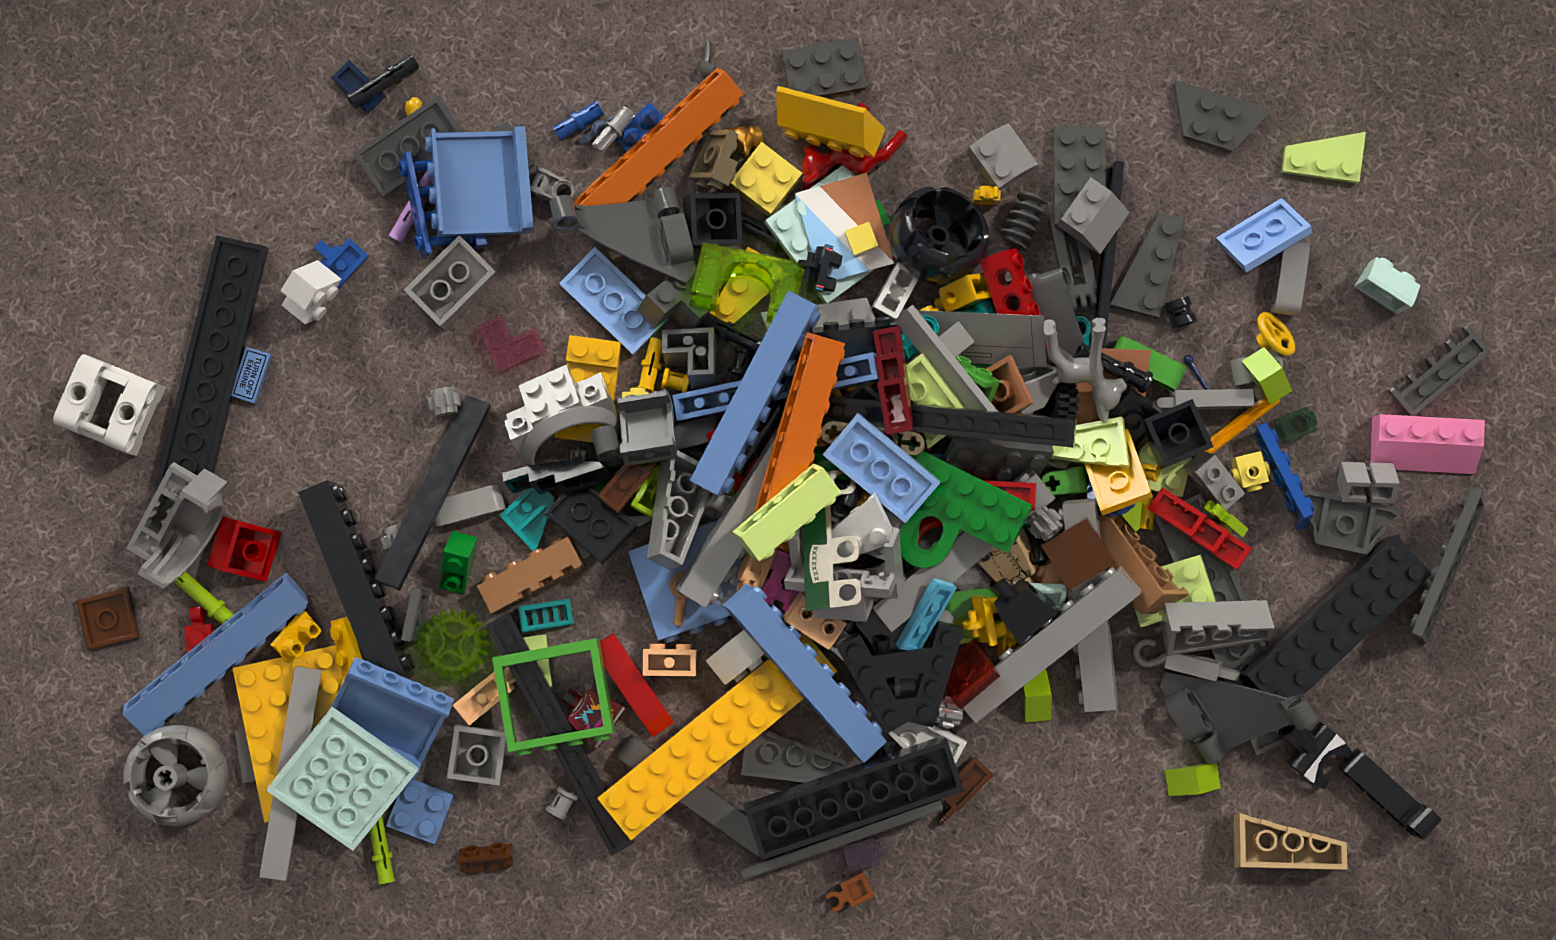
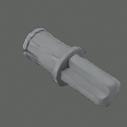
(613, 129)

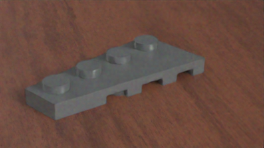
(1149, 273)

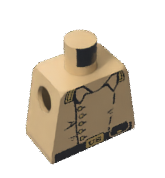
(1011, 566)

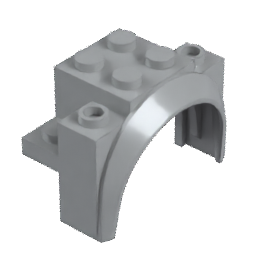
(556, 403)
(187, 513)
(876, 582)

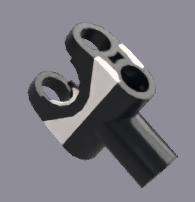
(1313, 750)

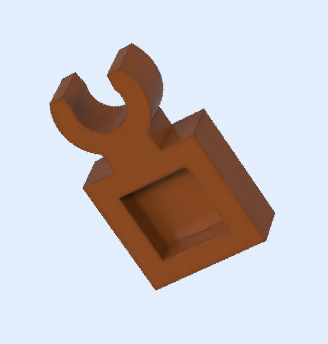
(854, 890)

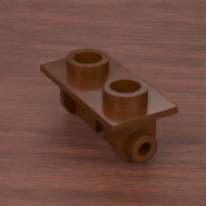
(497, 855)

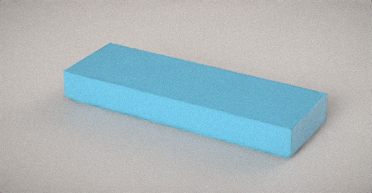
(926, 615)

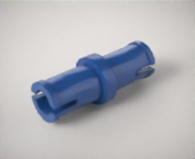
(578, 120)

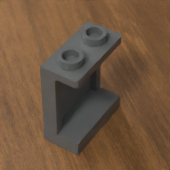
(647, 428)

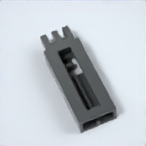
(1073, 254)

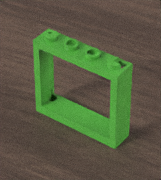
(572, 738)

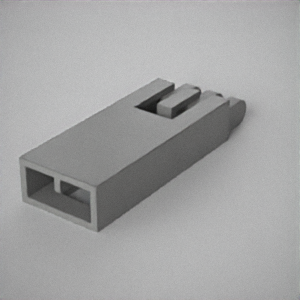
(1210, 399)

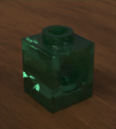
(1286, 430)

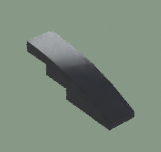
(566, 475)

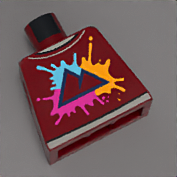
(587, 712)

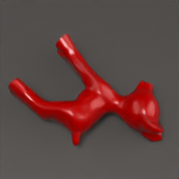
(817, 164)

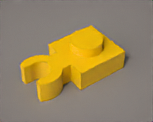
(986, 195)

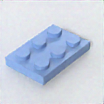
(1264, 235)

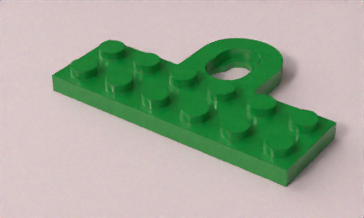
(964, 505)

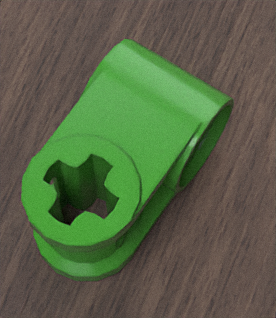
(1068, 481)

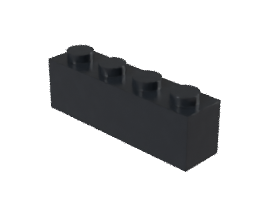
(856, 335)

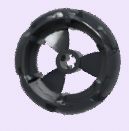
(922, 251)

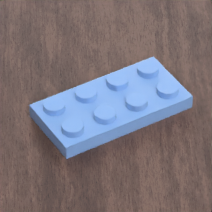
(610, 299)
(881, 467)

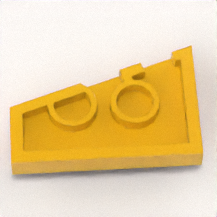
(739, 297)

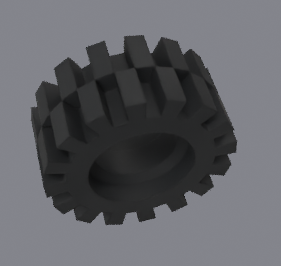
(1062, 402)

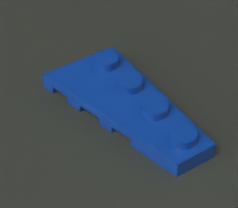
(1283, 476)

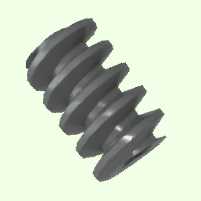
(1021, 219)

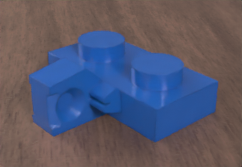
(342, 260)

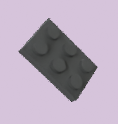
(825, 68)

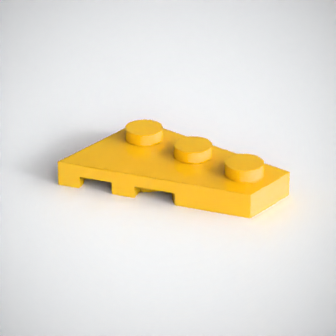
(346, 644)

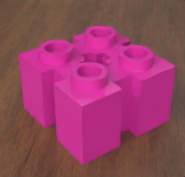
(773, 588)

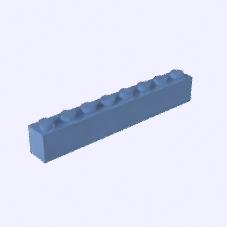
(755, 394)
(715, 400)
(215, 655)
(804, 672)

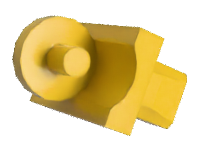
(982, 622)
(295, 636)

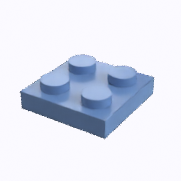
(420, 811)

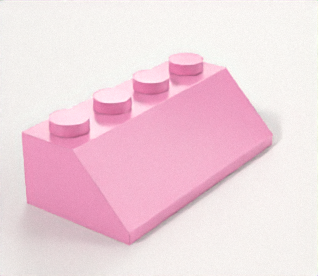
(1427, 443)

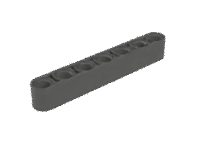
(700, 800)

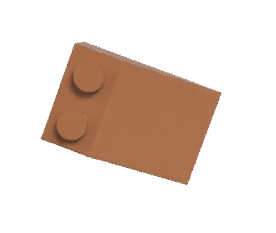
(1012, 392)

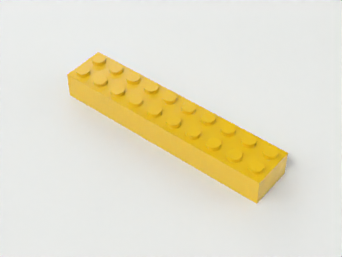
(702, 746)

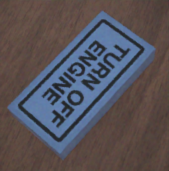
(251, 375)

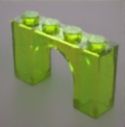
(721, 263)

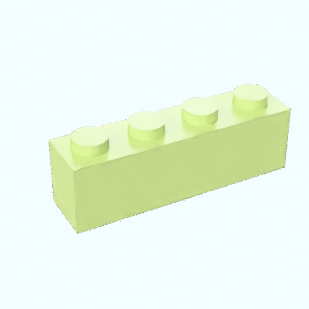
(787, 512)

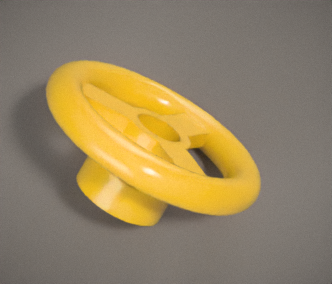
(1271, 336)

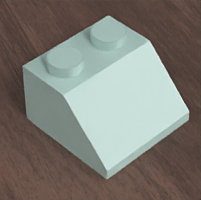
(1388, 286)

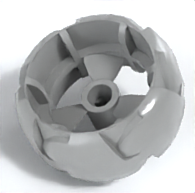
(162, 744)

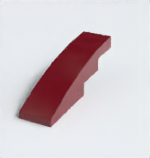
(893, 380)

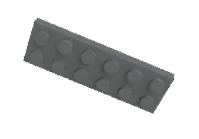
(1445, 573)

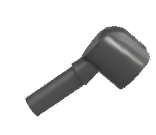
(705, 67)

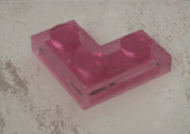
(510, 350)

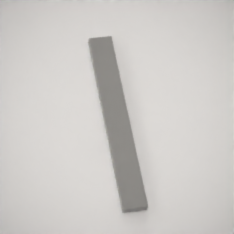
(297, 728)

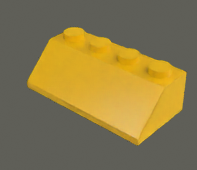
(828, 122)

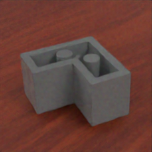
(673, 300)
(693, 349)

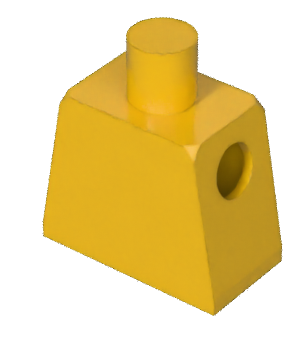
(963, 293)

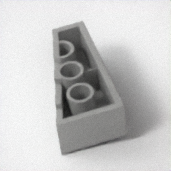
(1214, 625)

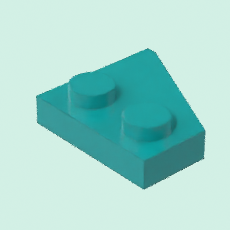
(527, 516)

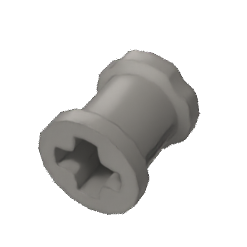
(561, 803)

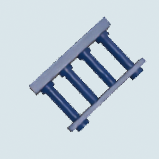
(422, 241)

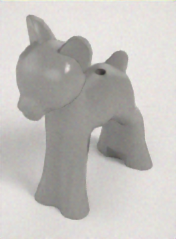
(1105, 392)

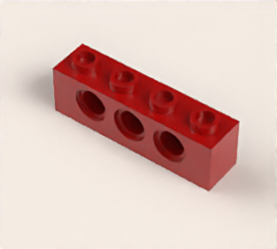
(1002, 293)

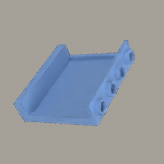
(479, 183)
(660, 601)
(393, 709)

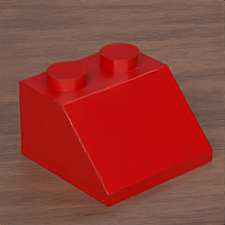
(244, 549)

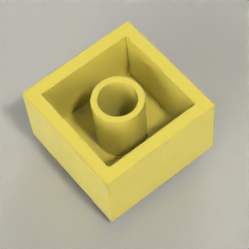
(766, 180)

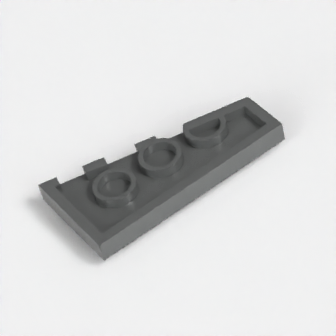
(787, 760)

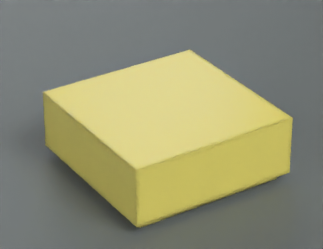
(861, 239)

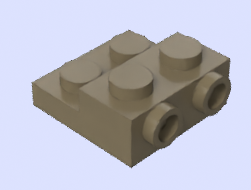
(713, 163)

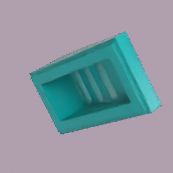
(522, 619)

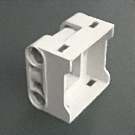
(122, 434)

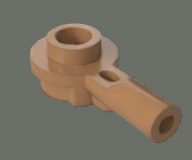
(680, 603)

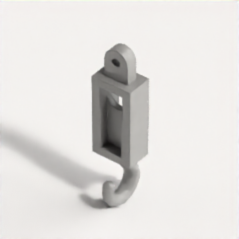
(1185, 663)

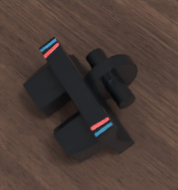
(816, 269)

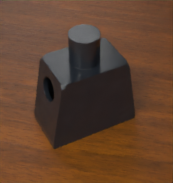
(1023, 608)

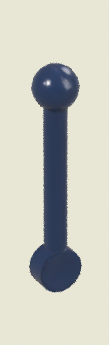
(1188, 359)

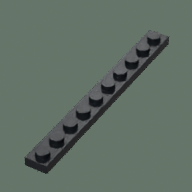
(963, 422)
(555, 722)

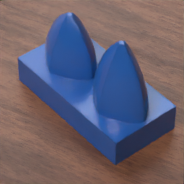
(639, 126)

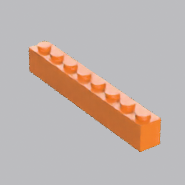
(664, 141)
(802, 415)

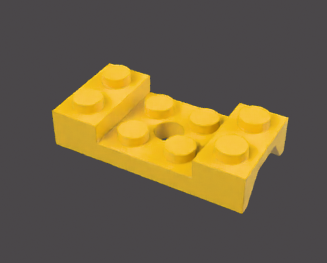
(585, 359)

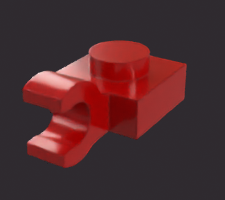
(198, 630)

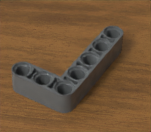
(689, 440)

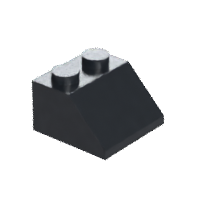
(713, 218)
(1177, 434)

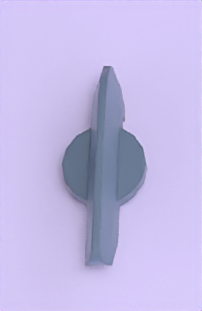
(596, 129)

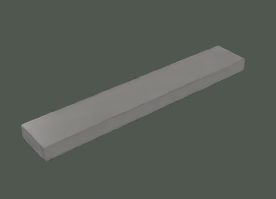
(945, 363)

